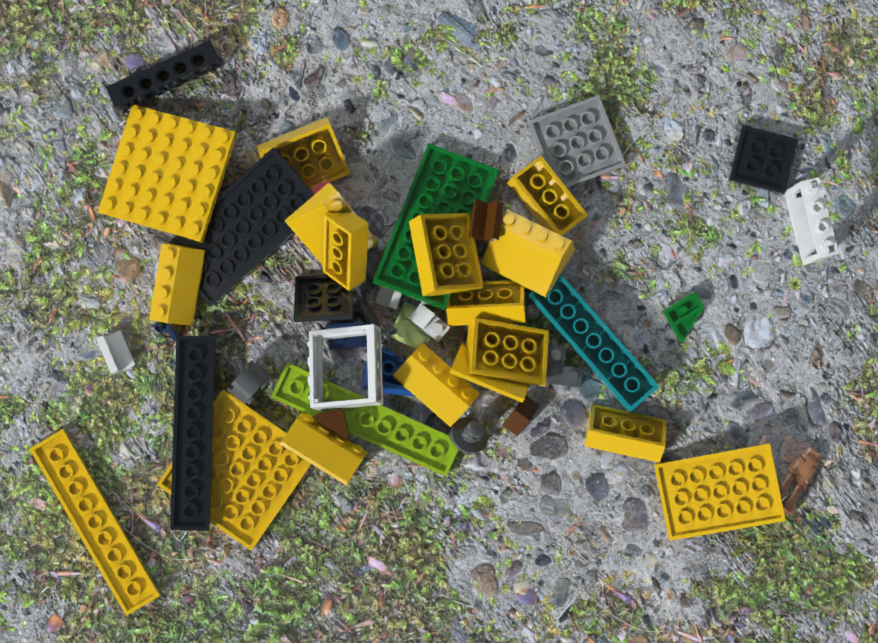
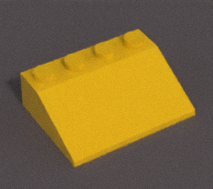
(311, 152)
(309, 219)
(528, 253)
(445, 254)
(507, 351)
(511, 389)

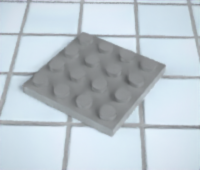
(577, 141)

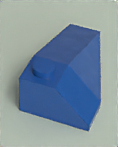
(390, 365)

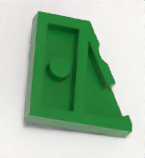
(683, 314)

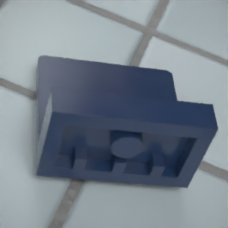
(347, 342)

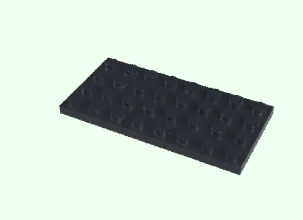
(248, 224)

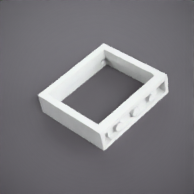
(811, 221)
(374, 361)

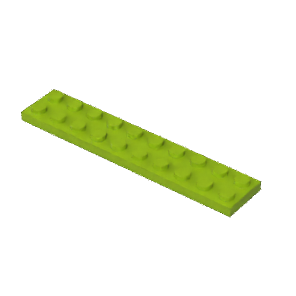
(372, 423)

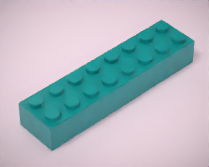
(595, 344)

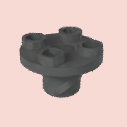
(469, 435)

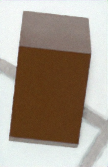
(521, 416)
(335, 421)

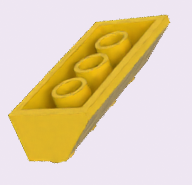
(547, 197)
(345, 248)
(177, 284)
(496, 302)
(434, 386)
(626, 433)
(323, 448)

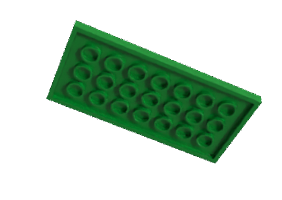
(441, 186)

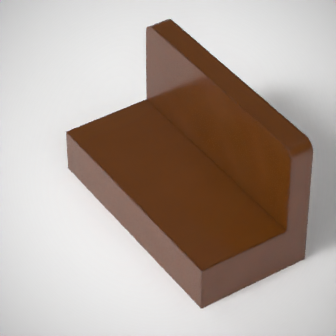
(486, 220)

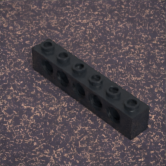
(118, 90)

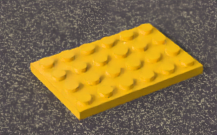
(719, 492)

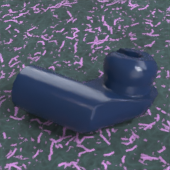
(167, 328)

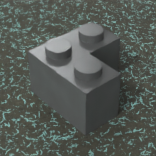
(558, 373)

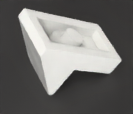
(429, 322)

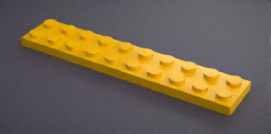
(95, 522)

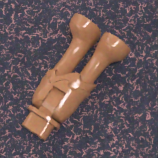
(799, 474)

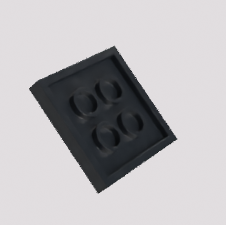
(763, 159)
(321, 299)

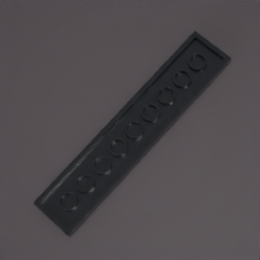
(193, 433)

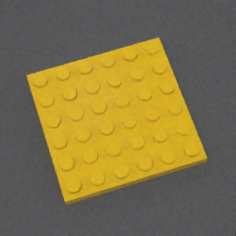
(167, 173)
(248, 471)

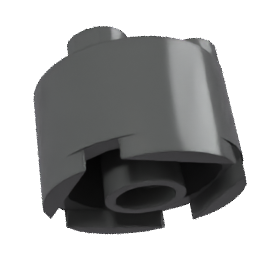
(248, 382)

